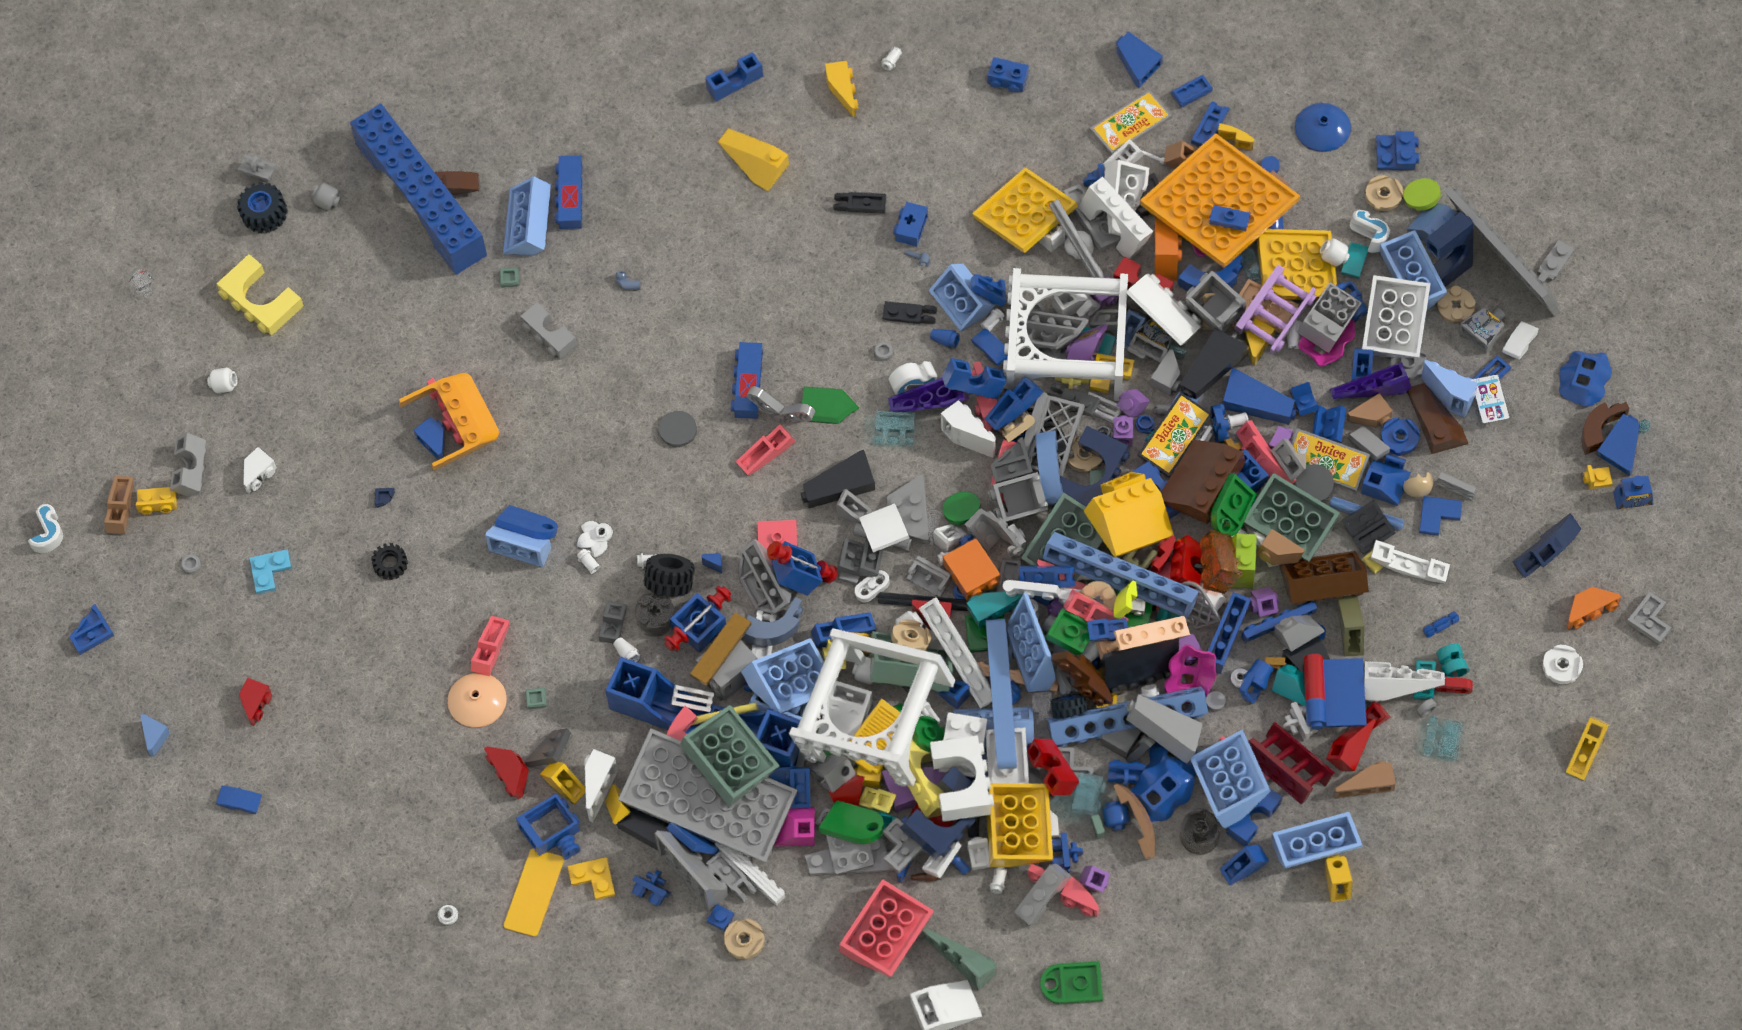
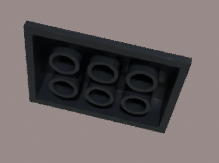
(1137, 665)

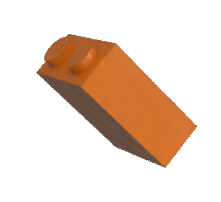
(971, 569)

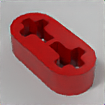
(1456, 685)

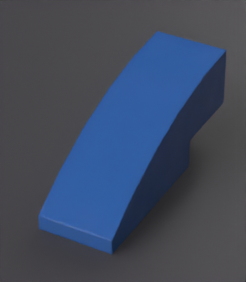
(1013, 403)
(853, 623)

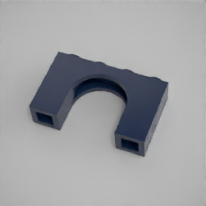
(1453, 247)
(1113, 455)
(929, 836)

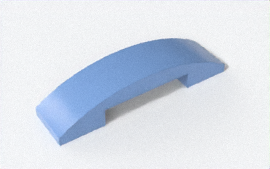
(1048, 466)

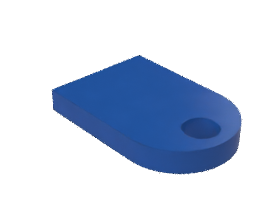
(527, 523)

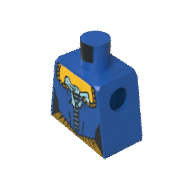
(1633, 492)

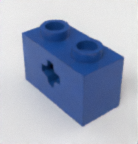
(915, 216)

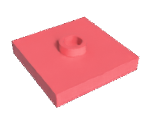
(777, 531)

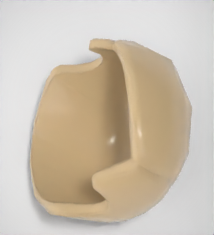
(1418, 485)

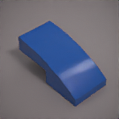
(990, 346)
(1104, 630)
(238, 798)

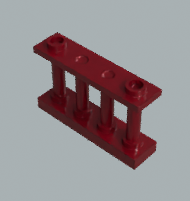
(1281, 773)

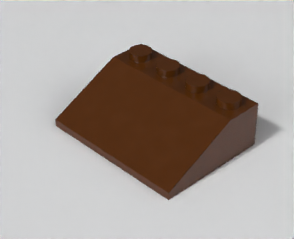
(1201, 477)
(1325, 577)

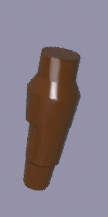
(924, 877)

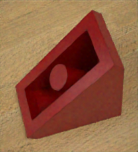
(849, 791)

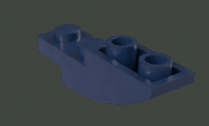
(1548, 547)

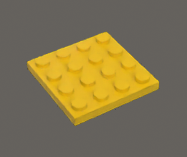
(1022, 210)
(1299, 256)

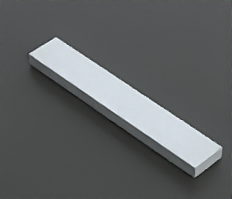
(957, 651)

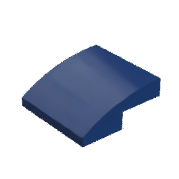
(798, 779)

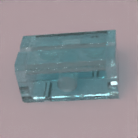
(1088, 793)

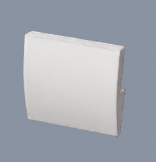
(884, 527)

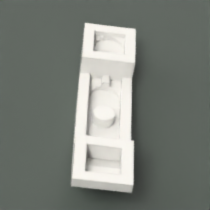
(1409, 565)

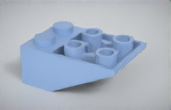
(1450, 388)

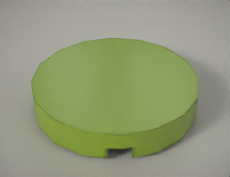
(1422, 194)

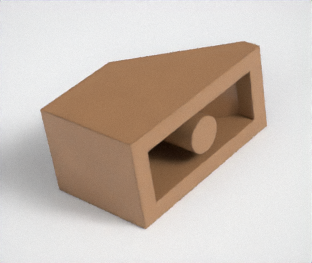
(1177, 153)
(1371, 413)
(1279, 550)

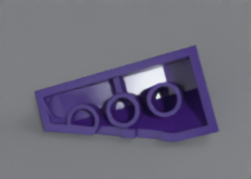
(1386, 381)
(926, 397)

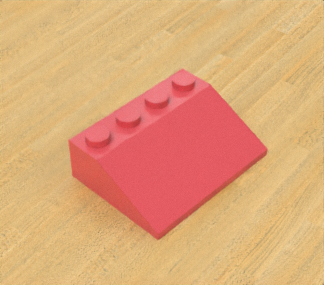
(885, 929)

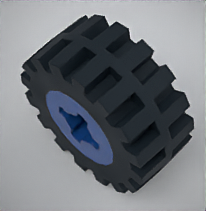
(1068, 705)

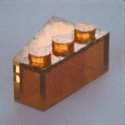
(1218, 562)

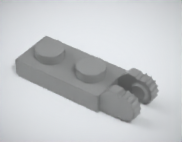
(730, 874)

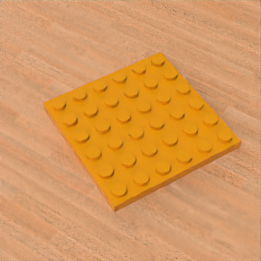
(1223, 178)

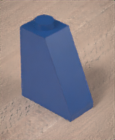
(1138, 58)
(1621, 444)

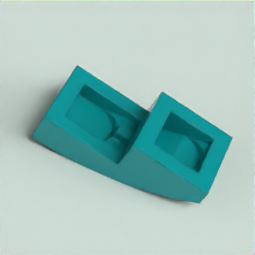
(1356, 260)

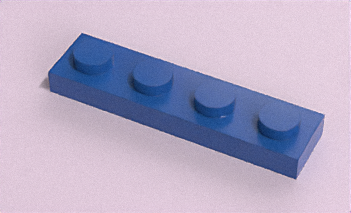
(1252, 632)

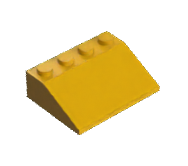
(1130, 517)
(1019, 825)

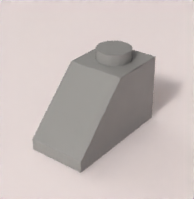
(1167, 375)

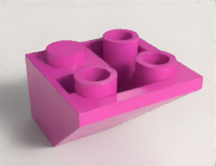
(798, 828)

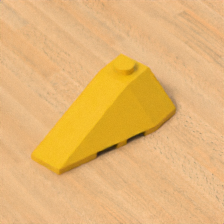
(758, 159)

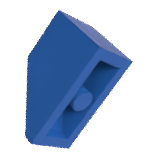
(432, 437)
(1244, 863)

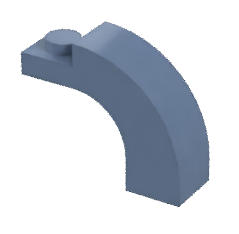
(775, 632)

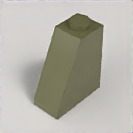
(1351, 626)

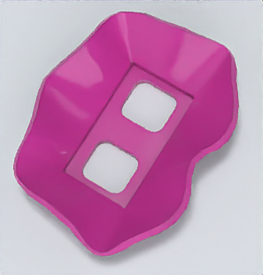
(1337, 350)
(1203, 671)

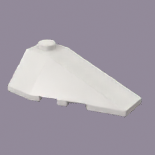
(1129, 182)
(1388, 682)

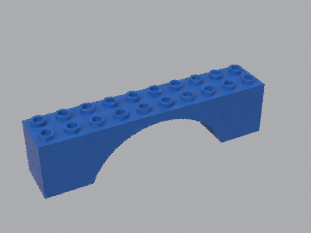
(441, 215)
(647, 696)

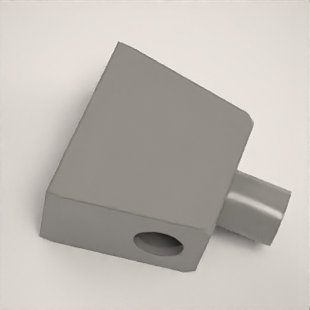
(833, 772)

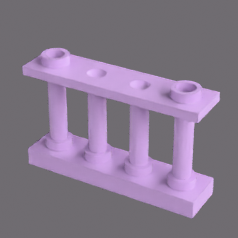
(1267, 293)

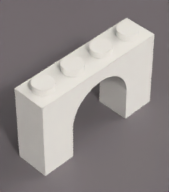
(1133, 229)
(964, 753)

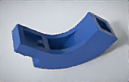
(1191, 275)

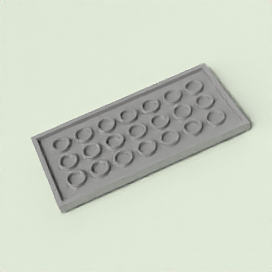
(1504, 251)
(676, 791)

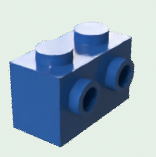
(1008, 75)

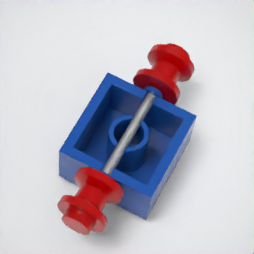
(798, 567)
(698, 621)

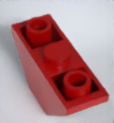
(509, 769)

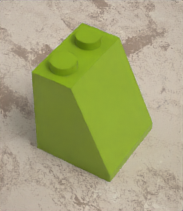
(1246, 553)

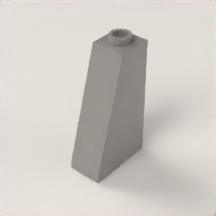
(1165, 726)

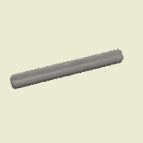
(1076, 239)

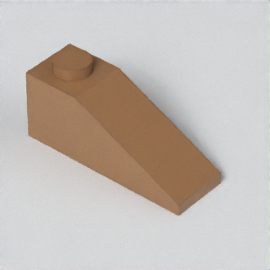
(1373, 779)

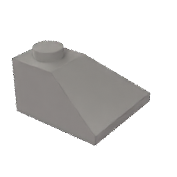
(1297, 631)

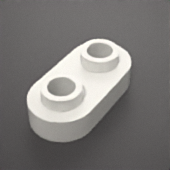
(870, 585)

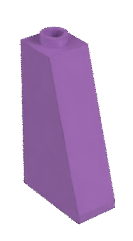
(904, 797)

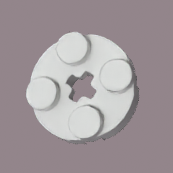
(1562, 675)

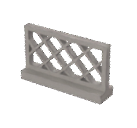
(1040, 415)

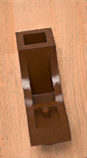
(1596, 420)

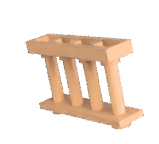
(1145, 635)

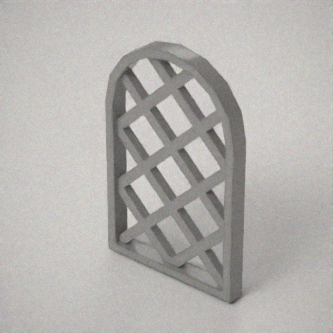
(1205, 623)

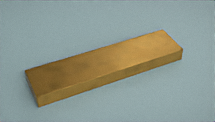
(720, 649)

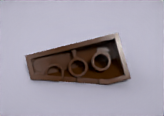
(1437, 423)

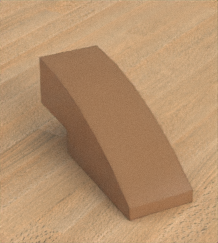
(119, 505)

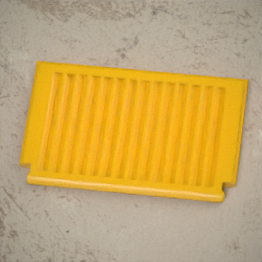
(878, 720)

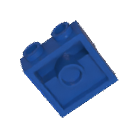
(1397, 151)

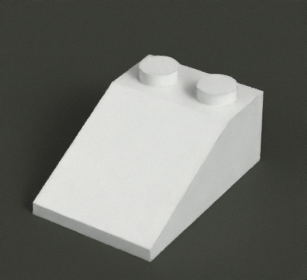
(599, 776)

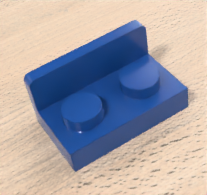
(1330, 423)

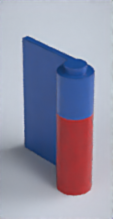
(1334, 692)

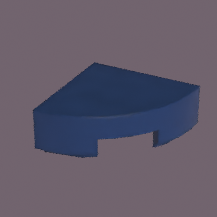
(383, 495)

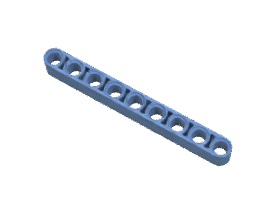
(1001, 694)

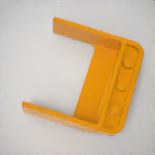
(466, 411)

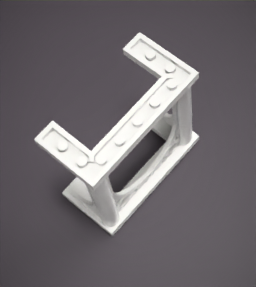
(1018, 366)
(895, 756)

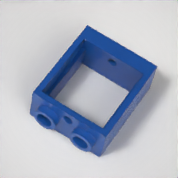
(539, 811)

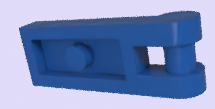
(1209, 123)
(1048, 575)

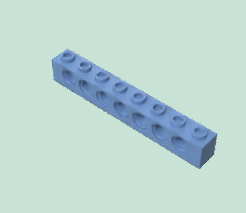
(1119, 573)
(1175, 699)

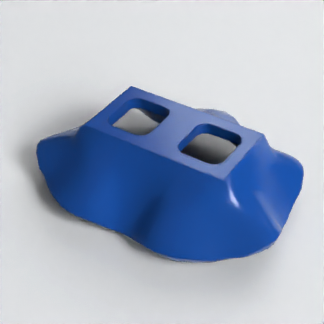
(1598, 377)
(1159, 754)
(1151, 780)

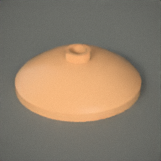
(479, 710)

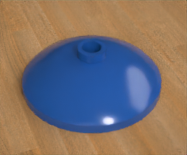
(1320, 135)

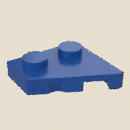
(986, 287)
(91, 631)

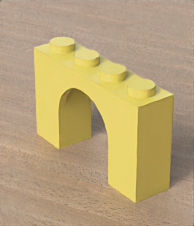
(268, 316)
(924, 791)

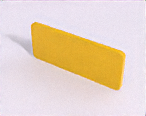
(533, 893)

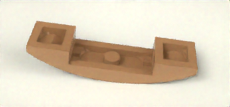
(1146, 843)

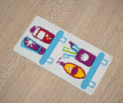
(1490, 399)

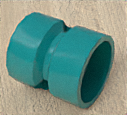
(1452, 660)

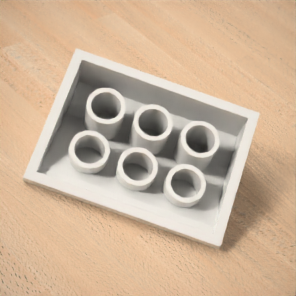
(1165, 309)
(1396, 317)

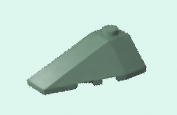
(965, 960)

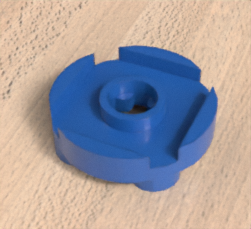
(1220, 424)
(1400, 426)

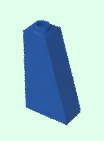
(1257, 399)

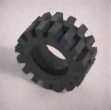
(382, 553)

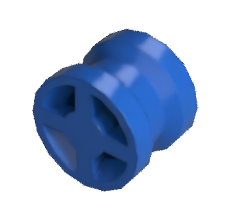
(568, 846)

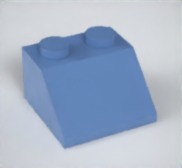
(1431, 220)

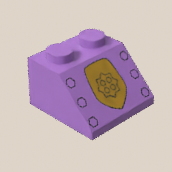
(1087, 344)

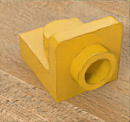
(1597, 477)

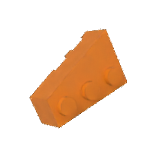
(1166, 250)

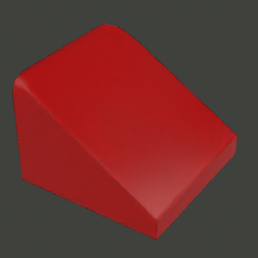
(1378, 713)

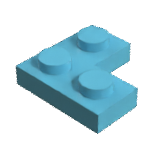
(264, 567)

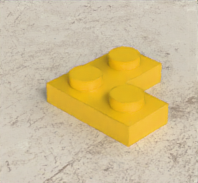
(1103, 385)
(593, 871)

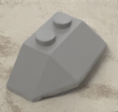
(1052, 330)
(760, 579)

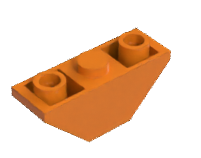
(1590, 605)

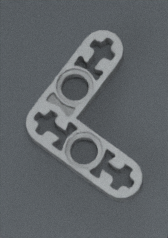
(788, 415)

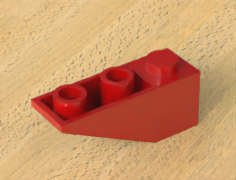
(1349, 747)

